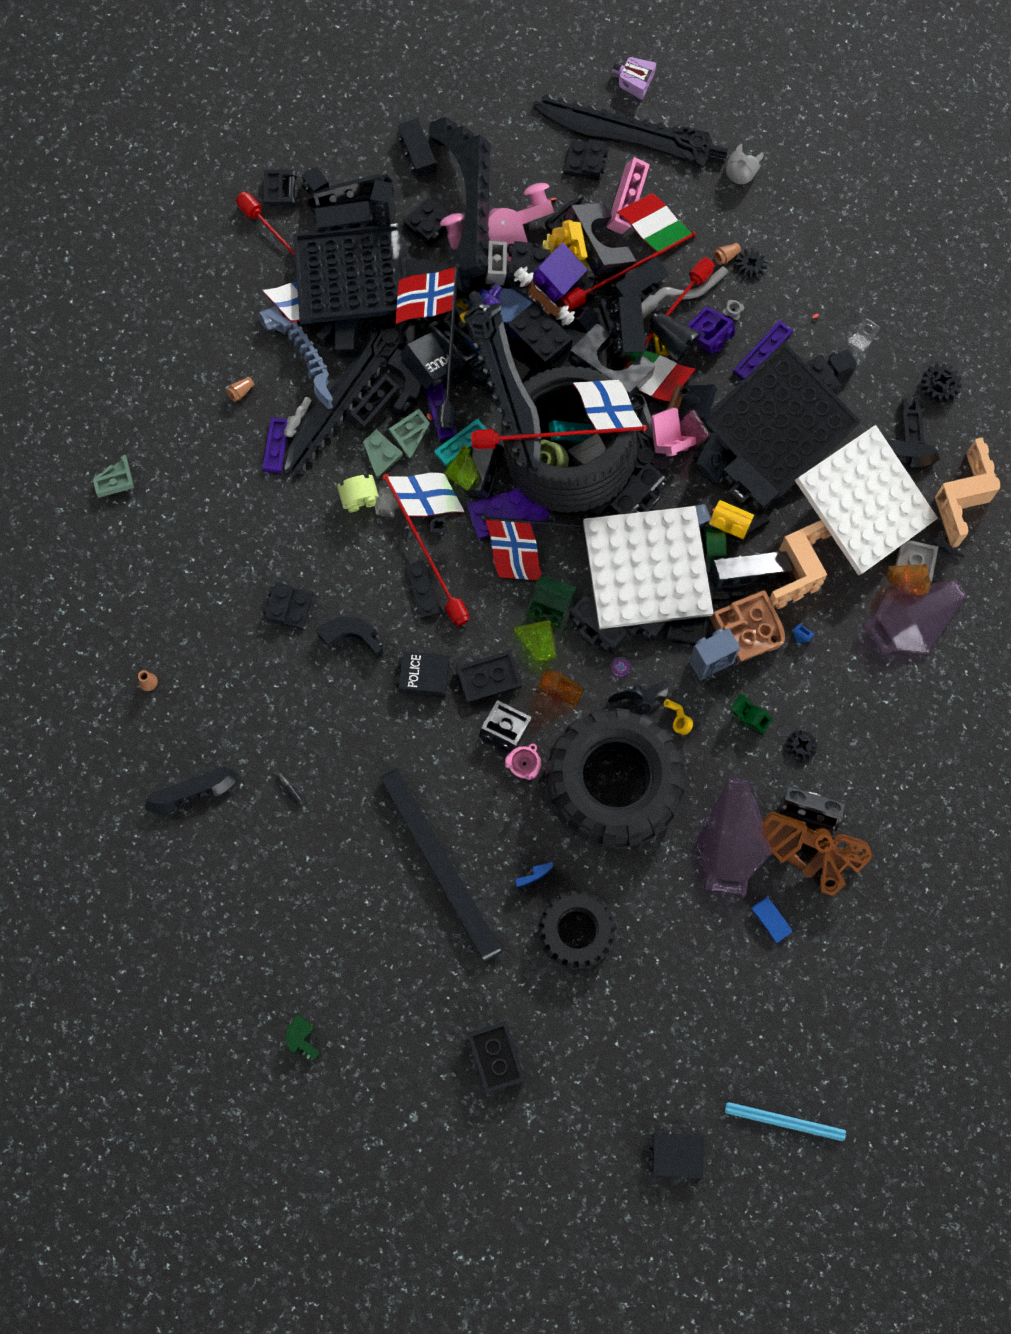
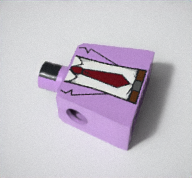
(635, 75)

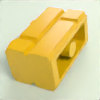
(731, 519)

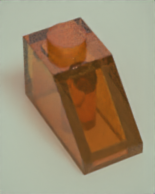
(910, 578)
(560, 687)

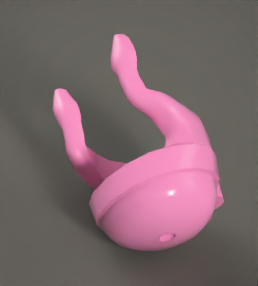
(524, 754)

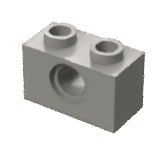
(496, 263)

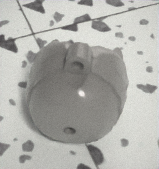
(741, 167)

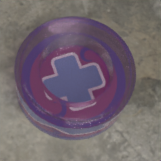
(620, 666)

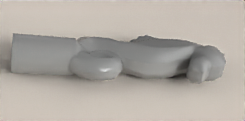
(294, 421)

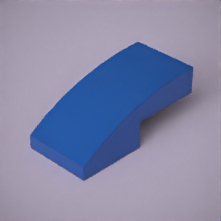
(538, 873)
(771, 919)

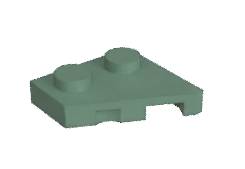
(410, 432)
(381, 453)
(114, 479)

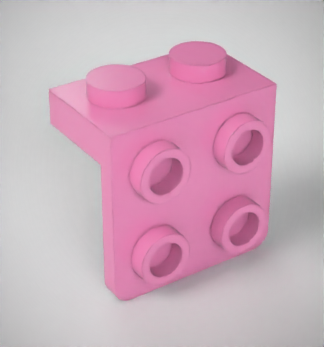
(667, 433)

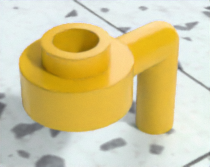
(682, 723)

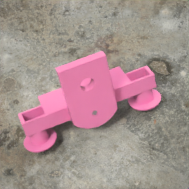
(505, 223)

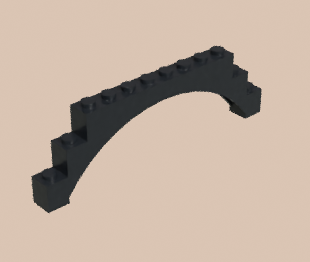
(475, 163)

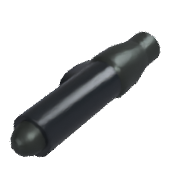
(289, 789)

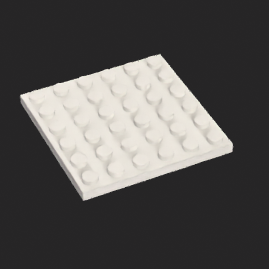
(866, 499)
(647, 567)

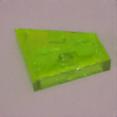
(462, 469)
(538, 639)

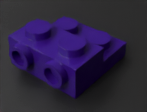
(713, 329)

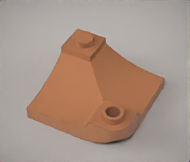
(752, 624)

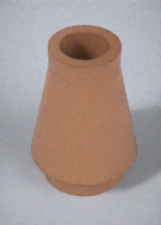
(726, 253)
(239, 389)
(149, 683)

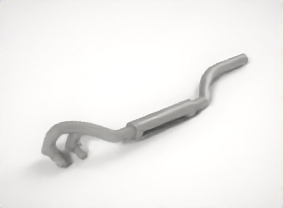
(652, 301)

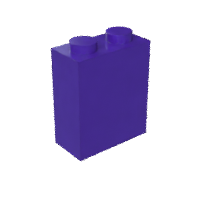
(558, 272)

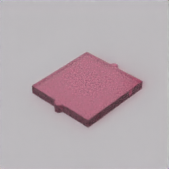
(693, 427)

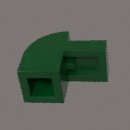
(714, 546)
(750, 716)
(296, 1038)

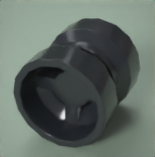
(638, 404)

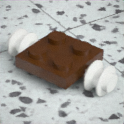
(538, 294)

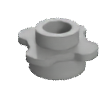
(732, 304)

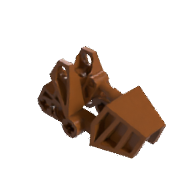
(786, 838)

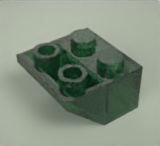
(550, 601)

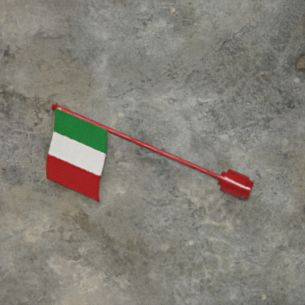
(654, 225)
(667, 372)

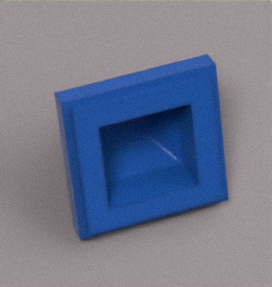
(802, 634)

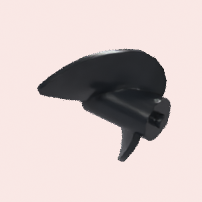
(645, 700)

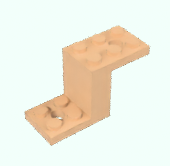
(967, 492)
(804, 562)

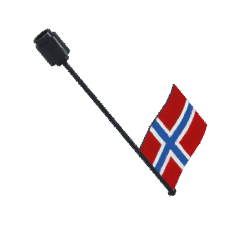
(427, 297)
(516, 546)

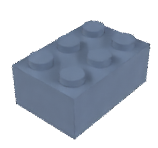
(714, 653)

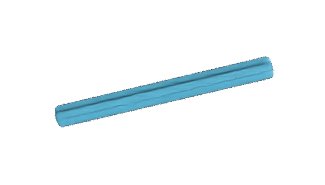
(785, 1121)

